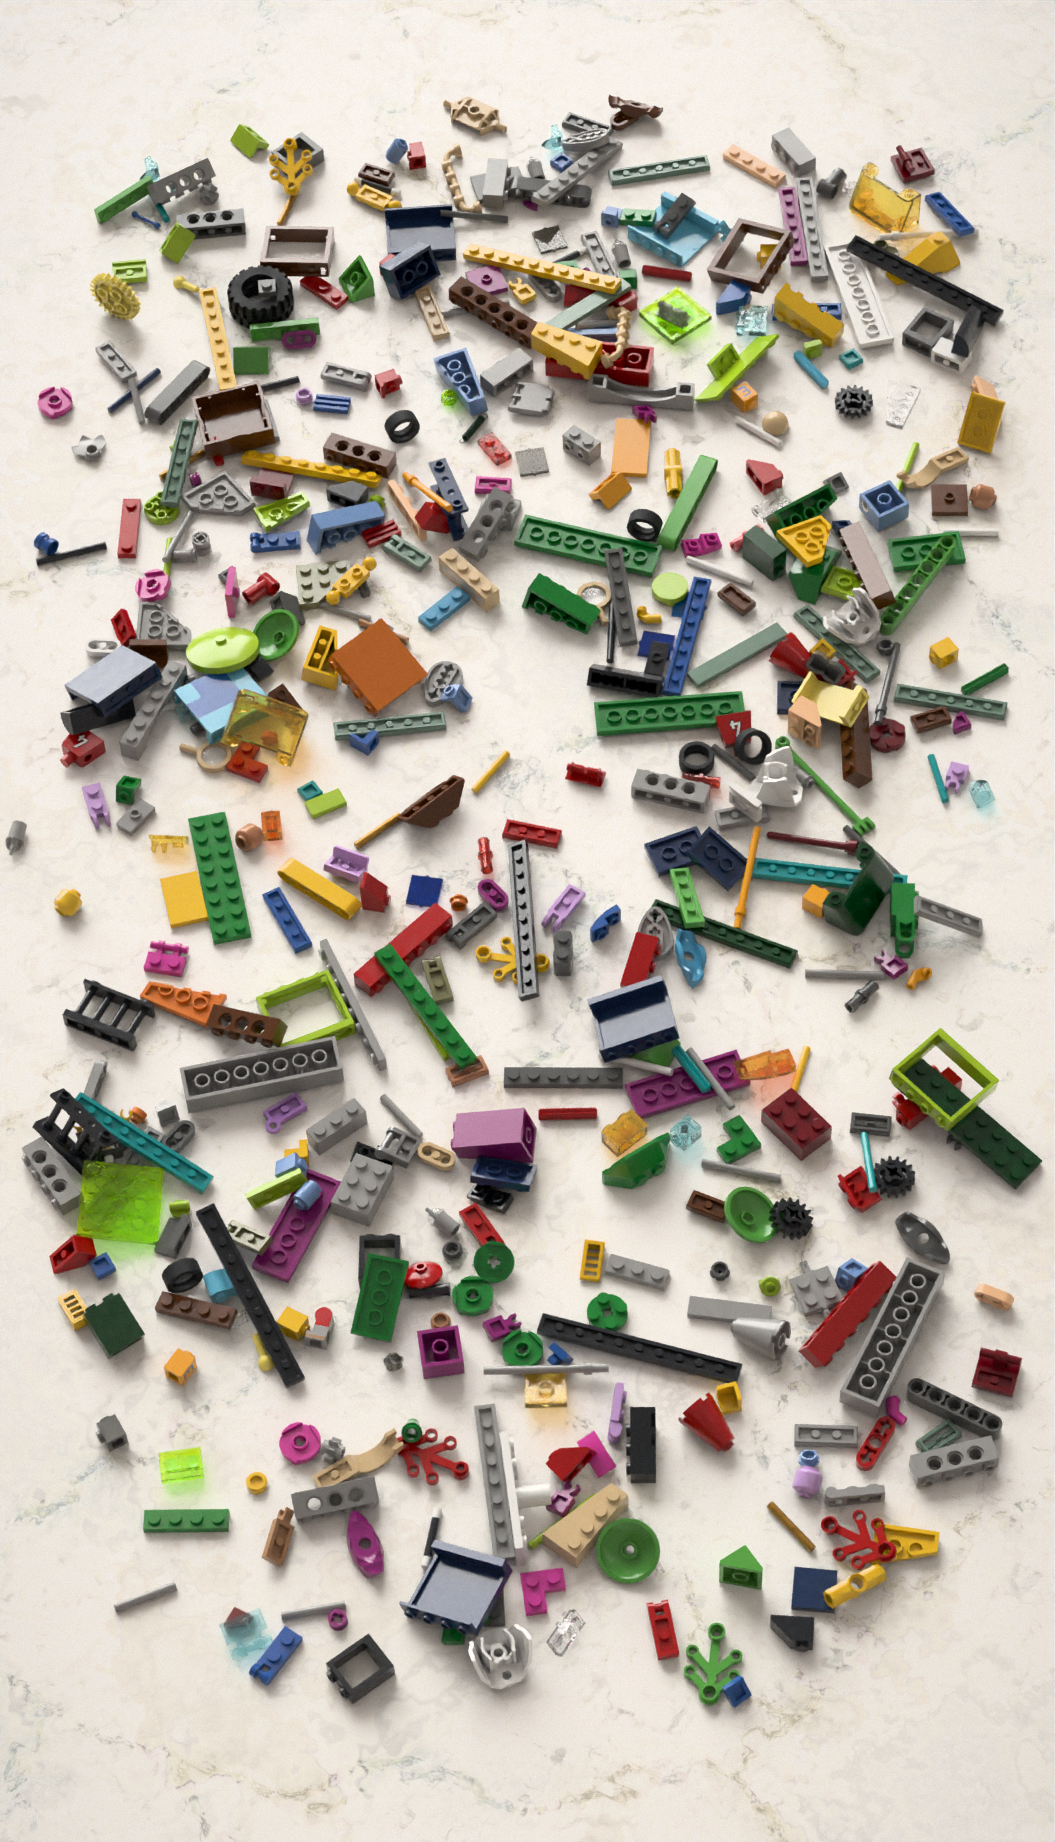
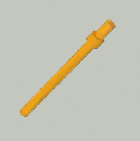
(413, 481)
(740, 910)

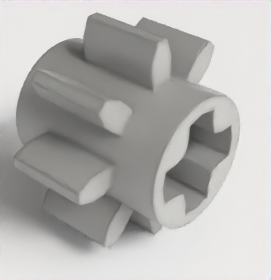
(208, 194)
(332, 1450)

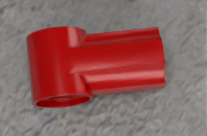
(264, 586)

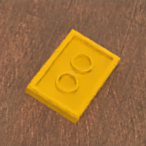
(981, 422)
(184, 899)

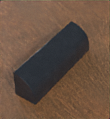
(968, 332)
(625, 680)
(88, 717)

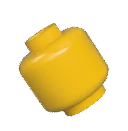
(68, 902)

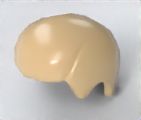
(775, 423)

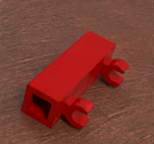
(908, 1113)

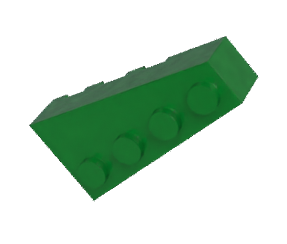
(802, 509)
(560, 604)

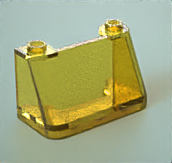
(883, 205)
(265, 724)

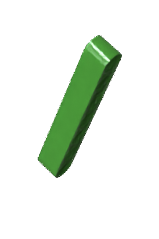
(687, 503)
(918, 577)

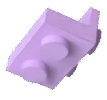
(347, 864)

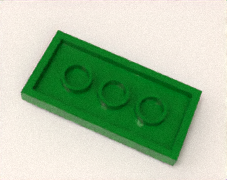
(910, 551)
(379, 1297)

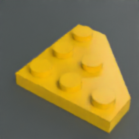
(807, 539)

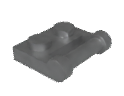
(404, 1149)

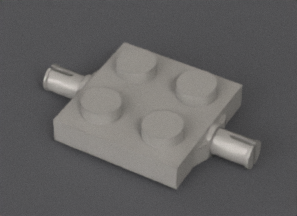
(815, 1290)

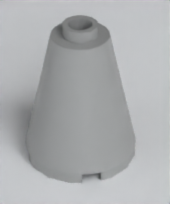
(763, 1335)

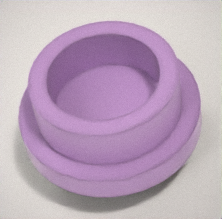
(304, 396)

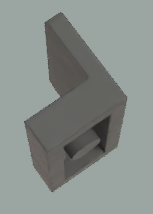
(288, 602)
(173, 1236)

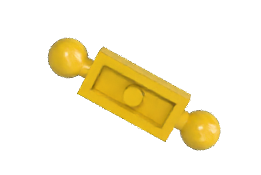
(372, 197)
(351, 580)

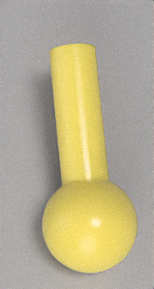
(180, 282)
(264, 1362)

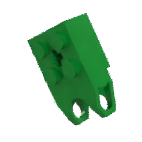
(902, 916)

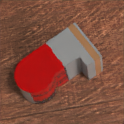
(322, 1329)

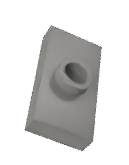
(135, 816)

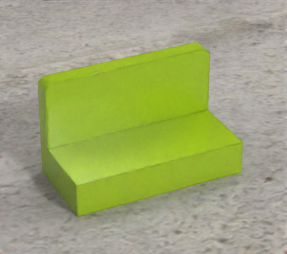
(248, 140)
(177, 242)

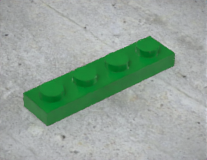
(186, 1520)

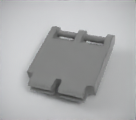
(532, 400)

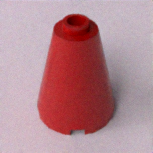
(791, 656)
(708, 1423)

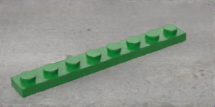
(425, 1007)

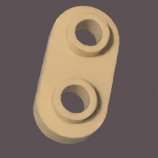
(437, 1156)

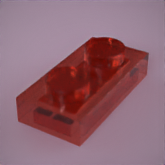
(494, 449)

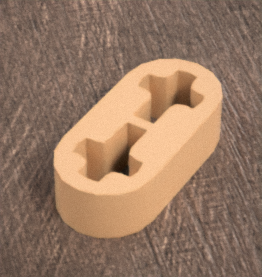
(994, 1296)

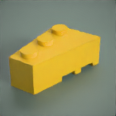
(317, 667)

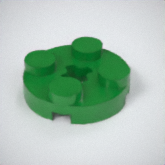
(486, 1253)
(611, 1303)
(473, 1307)
(524, 1340)

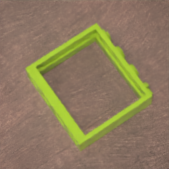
(304, 986)
(958, 1056)

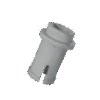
(185, 555)
(806, 780)

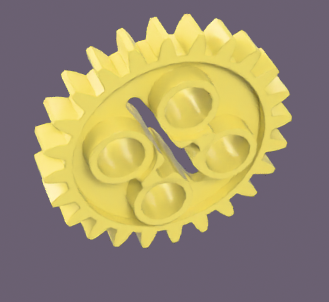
(115, 296)

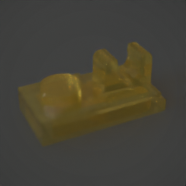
(163, 840)

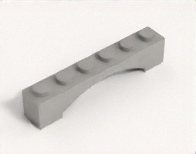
(674, 397)
(137, 734)

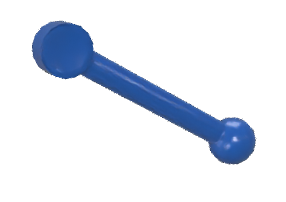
(135, 214)

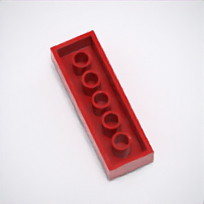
(631, 368)

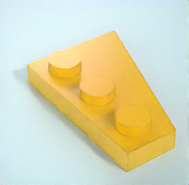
(909, 1542)

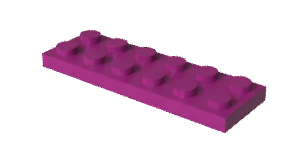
(665, 1092)
(295, 1231)

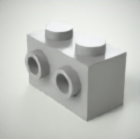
(581, 445)

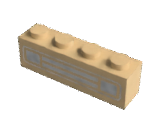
(469, 579)

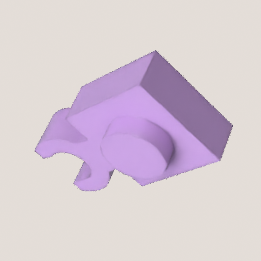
(956, 775)

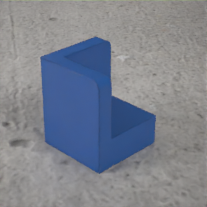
(365, 745)

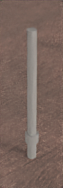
(586, 1368)

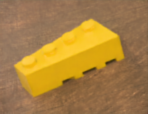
(806, 317)
(568, 348)

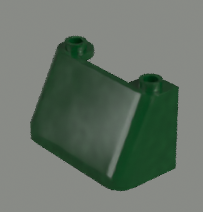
(864, 897)

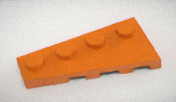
(182, 1002)

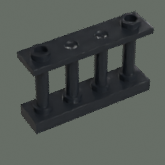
(104, 1031)
(59, 1138)

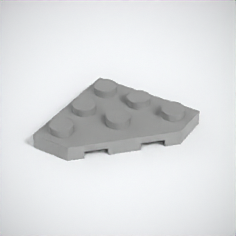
(219, 495)
(159, 624)

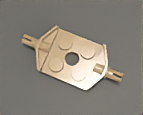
(485, 120)

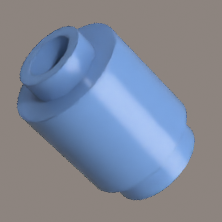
(396, 150)
(306, 1195)

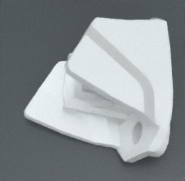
(854, 618)
(777, 780)
(501, 1652)

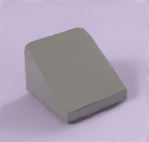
(837, 482)

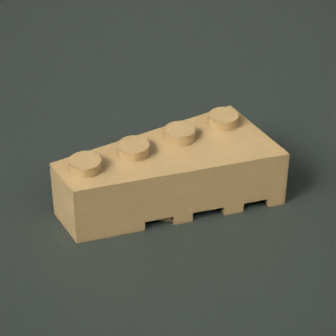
(579, 1531)

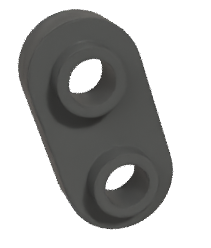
(176, 1135)

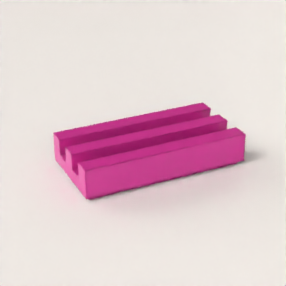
(481, 488)

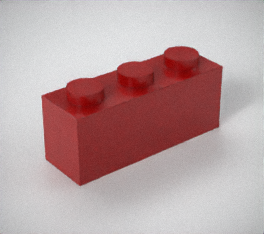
(641, 959)

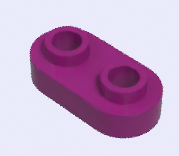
(299, 341)
(494, 896)

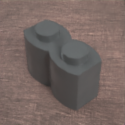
(821, 664)
(563, 953)

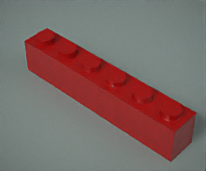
(408, 944)
(848, 1314)

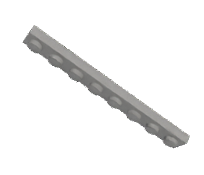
(576, 173)
(811, 229)
(362, 1026)
(494, 1482)

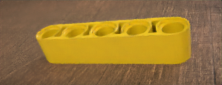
(319, 888)

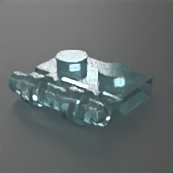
(757, 323)
(242, 1627)

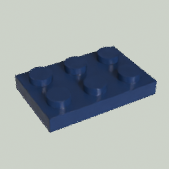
(670, 850)
(717, 858)
(503, 1173)

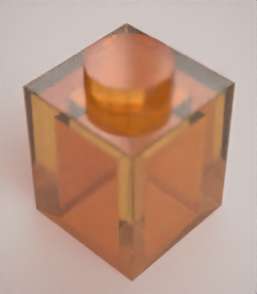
(271, 825)

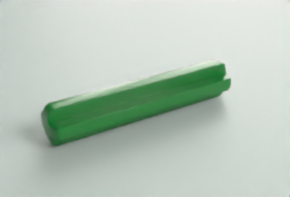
(985, 679)

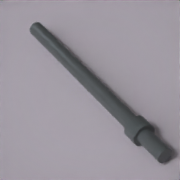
(881, 708)

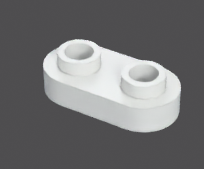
(101, 646)

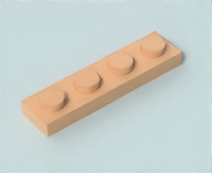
(754, 166)
(405, 506)

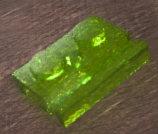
(181, 1465)

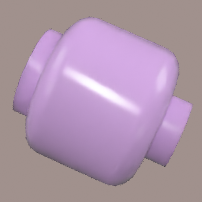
(807, 1481)

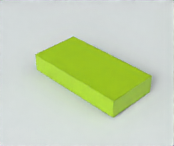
(325, 803)

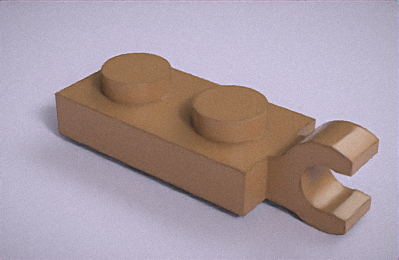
(279, 1538)

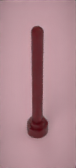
(849, 846)

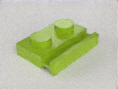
(130, 270)

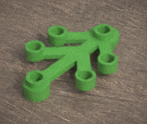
(712, 1668)

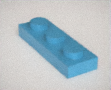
(444, 608)

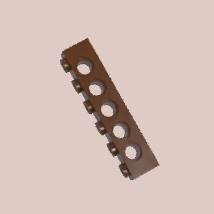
(492, 311)

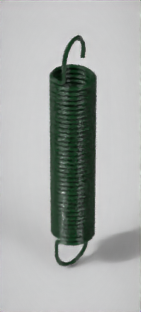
(473, 428)

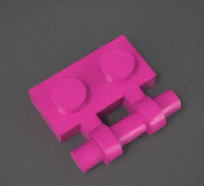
(163, 963)

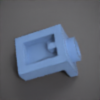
(611, 216)
(458, 696)
(849, 1274)

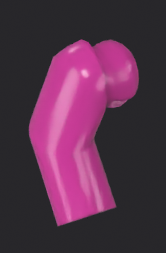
(892, 1410)

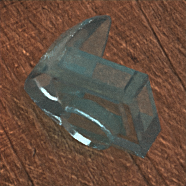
(555, 141)
(151, 169)
(981, 793)

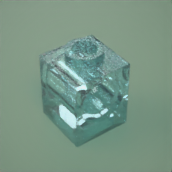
(688, 1126)

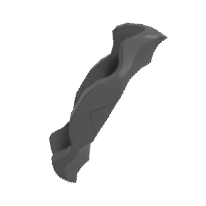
(912, 1226)

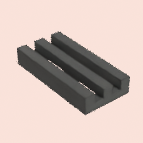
(870, 1127)

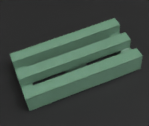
(953, 1429)

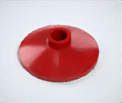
(423, 1274)

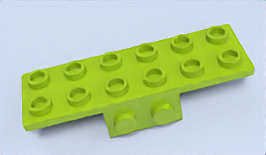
(729, 366)

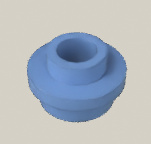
(808, 1458)

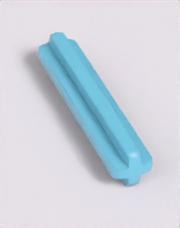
(810, 368)

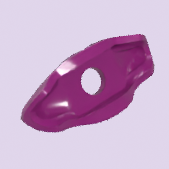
(369, 1560)

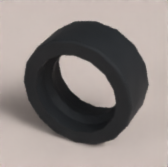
(397, 419)
(641, 533)
(741, 741)
(699, 748)
(182, 1275)

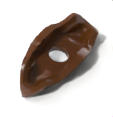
(634, 108)

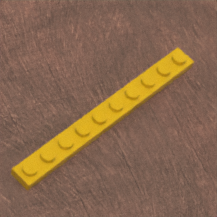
(542, 268)

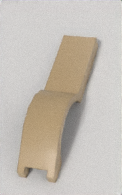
(934, 468)
(364, 1463)

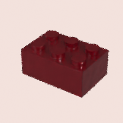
(796, 1124)

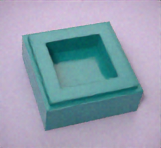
(851, 359)
(309, 791)

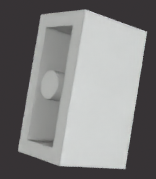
(942, 356)

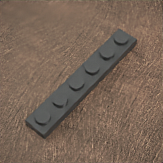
(620, 597)
(563, 1077)

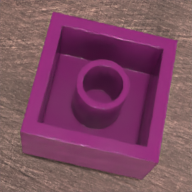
(440, 1352)

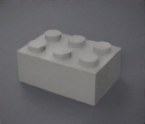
(362, 1190)

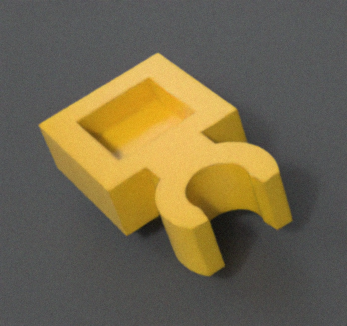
(522, 293)

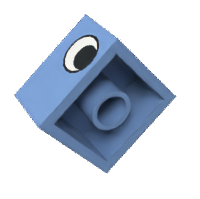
(883, 505)

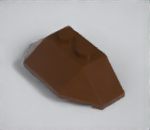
(435, 804)

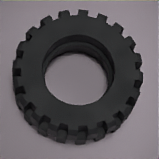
(255, 312)

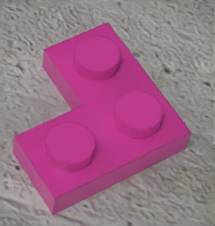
(536, 1585)

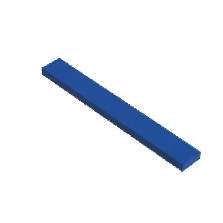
(687, 637)

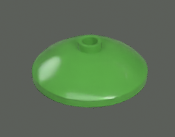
(276, 634)
(749, 1214)
(613, 1553)

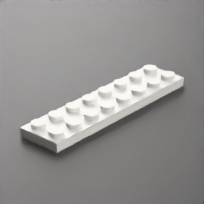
(858, 296)

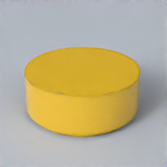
(256, 1483)

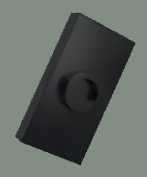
(657, 658)

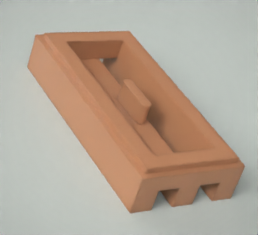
(468, 1073)

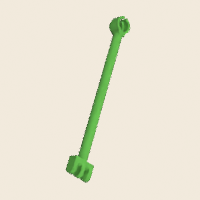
(860, 825)

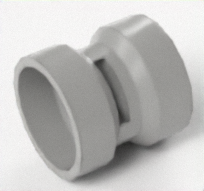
(201, 543)

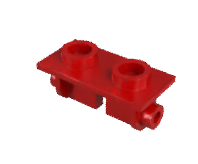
(585, 775)

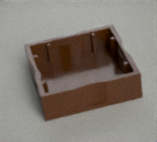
(235, 418)

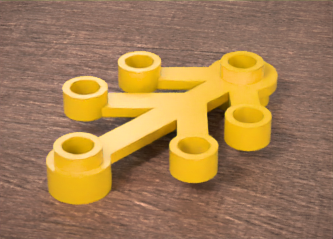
(292, 168)
(511, 959)

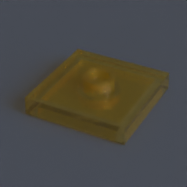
(545, 1390)

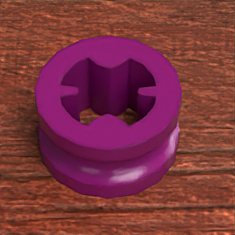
(195, 480)
(335, 1626)

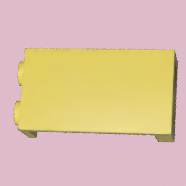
(833, 701)

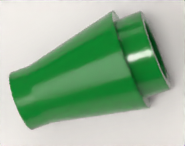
(411, 1431)

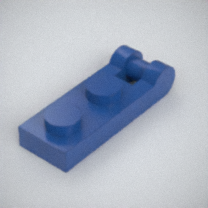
(275, 541)
(276, 1655)

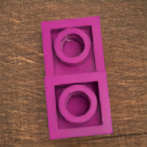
(704, 545)
(601, 1462)

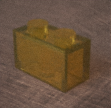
(623, 1133)

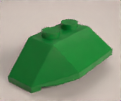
(809, 580)
(639, 1165)

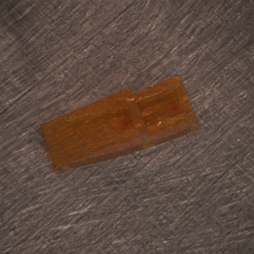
(765, 1065)

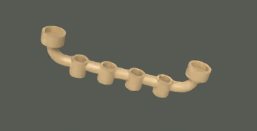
(451, 178)
(622, 335)

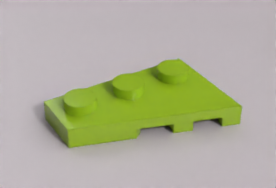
(279, 511)

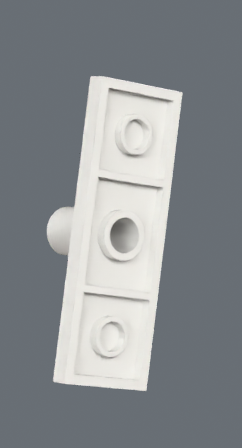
(520, 1498)

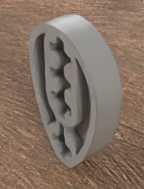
(586, 140)
(435, 677)
(662, 927)

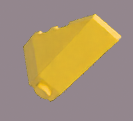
(933, 255)

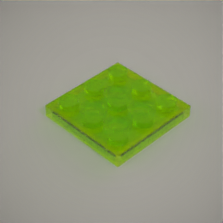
(680, 300)

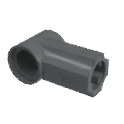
(829, 186)

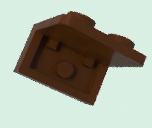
(152, 649)

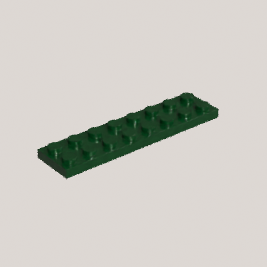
(977, 1129)

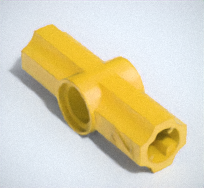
(673, 473)
(845, 1591)

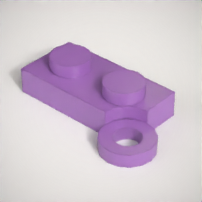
(283, 1112)

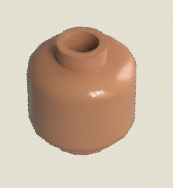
(982, 496)
(249, 837)

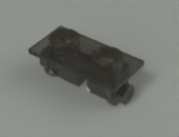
(673, 315)

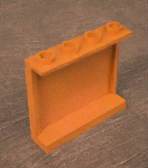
(377, 667)

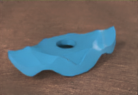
(687, 944)

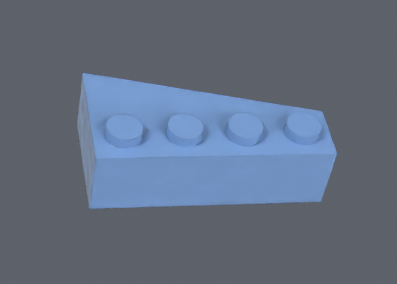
(461, 377)
(342, 524)

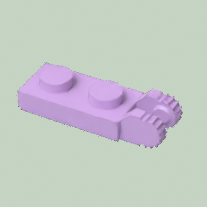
(96, 804)
(563, 907)
(617, 1414)

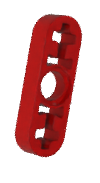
(875, 1452)

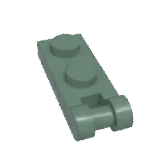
(406, 552)

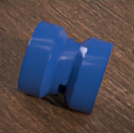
(45, 543)

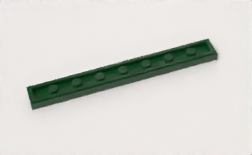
(732, 937)

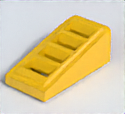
(595, 1245)
(78, 1322)

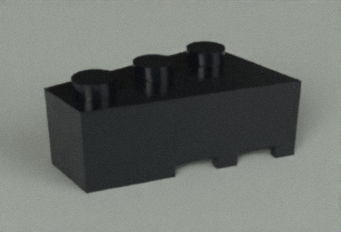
(642, 1445)

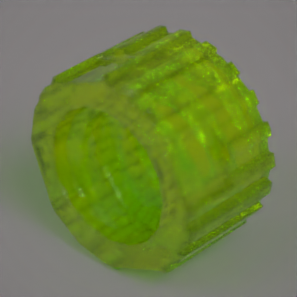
(448, 401)

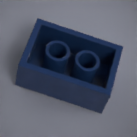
(409, 270)

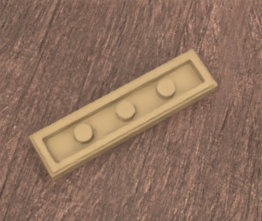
(432, 313)

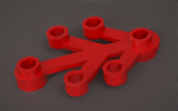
(429, 1455)
(861, 1541)

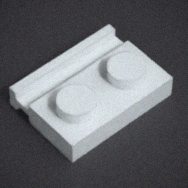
(745, 802)

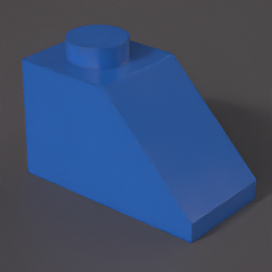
(733, 297)

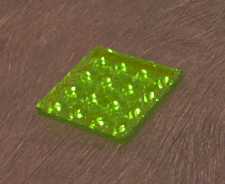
(120, 1202)

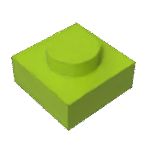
(812, 349)

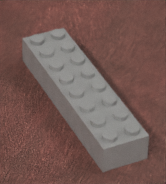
(261, 1074)
(892, 1337)

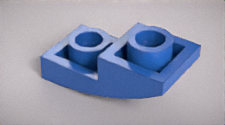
(600, 928)

